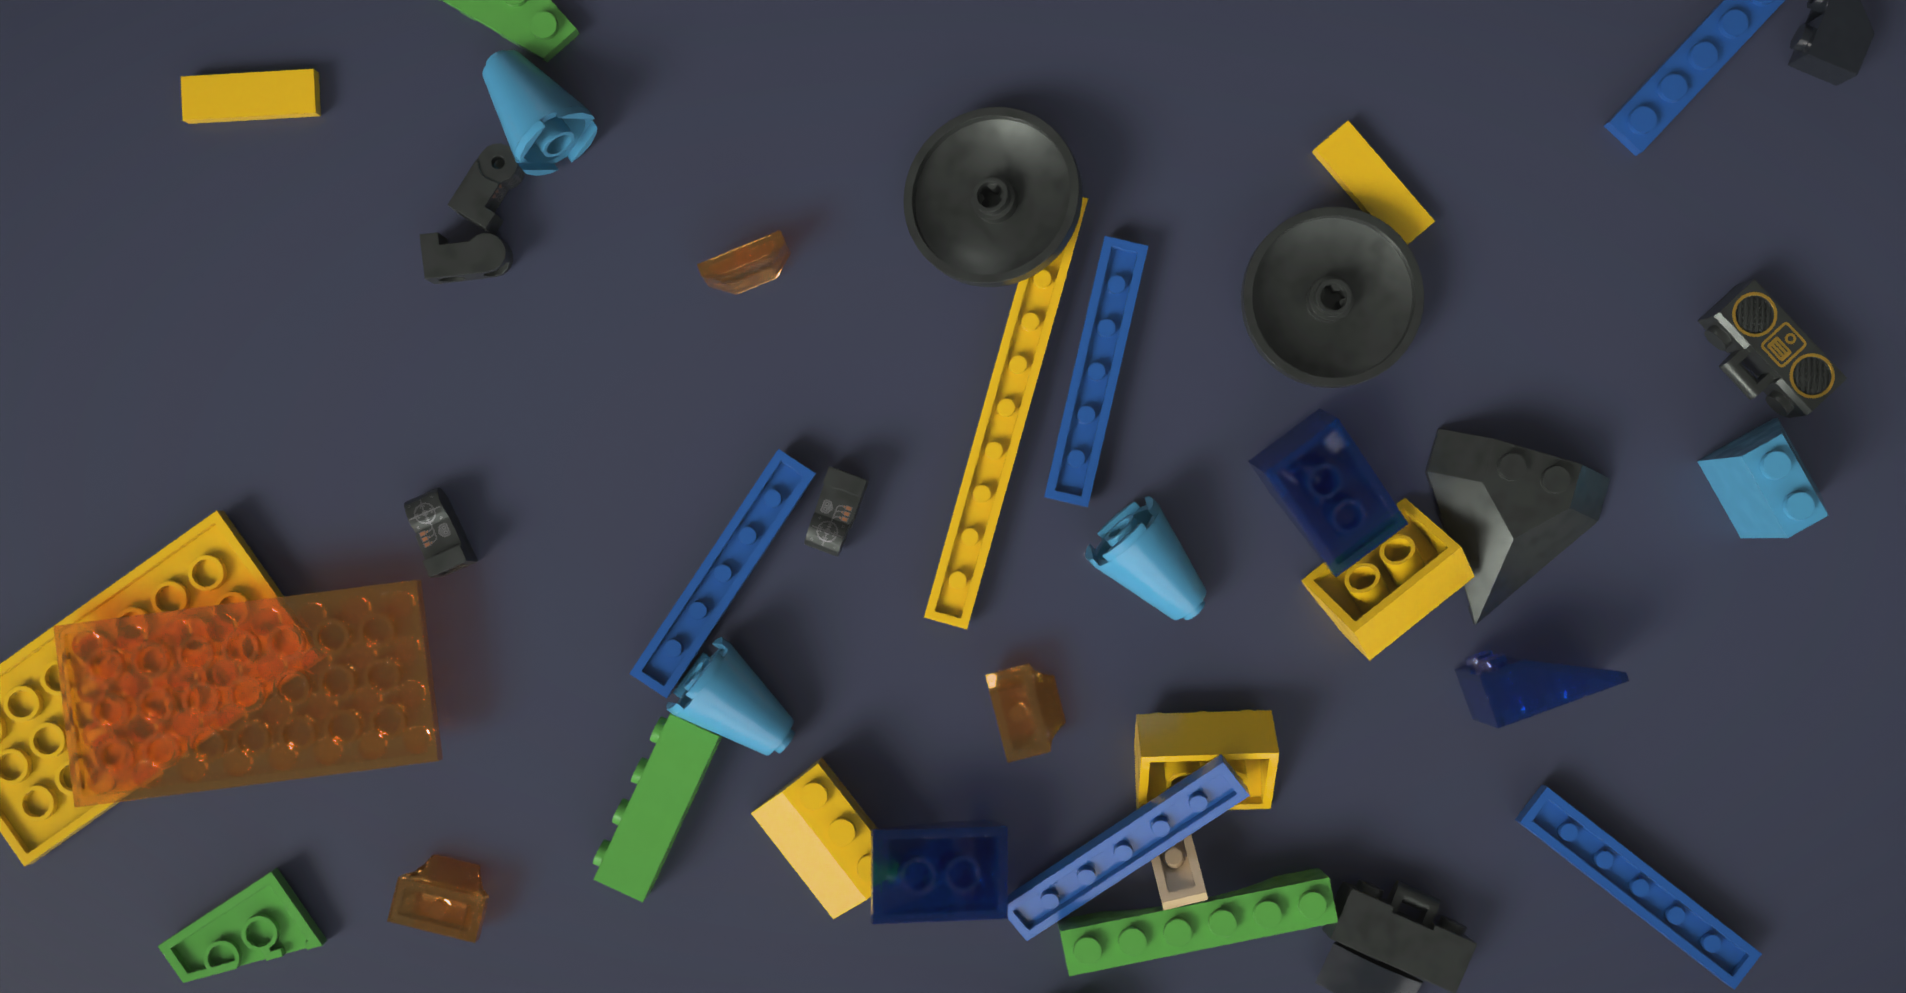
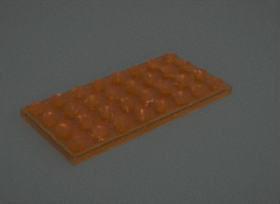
(247, 693)

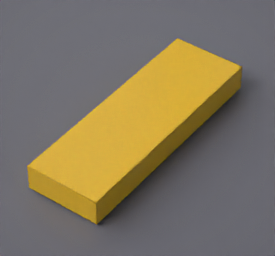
(250, 96)
(1372, 182)

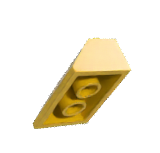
(1392, 584)
(1180, 743)
(822, 836)

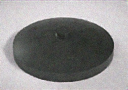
(993, 197)
(1332, 297)

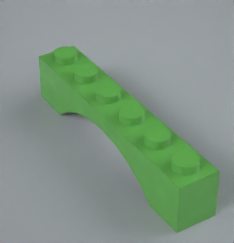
(1250, 913)

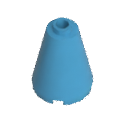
(536, 114)
(1149, 560)
(732, 702)

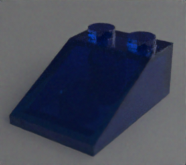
(1328, 491)
(1515, 688)
(939, 872)

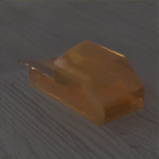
(747, 265)
(1025, 710)
(442, 899)

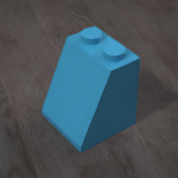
(1764, 484)

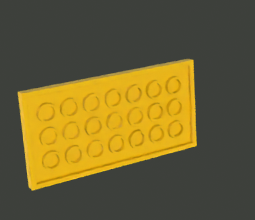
(36, 794)

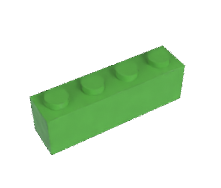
(657, 806)

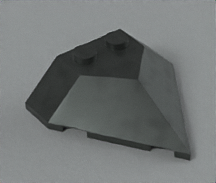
(1509, 509)

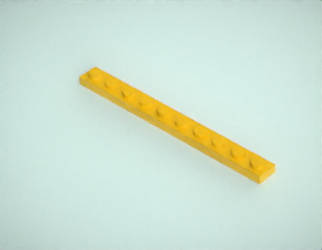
(997, 440)

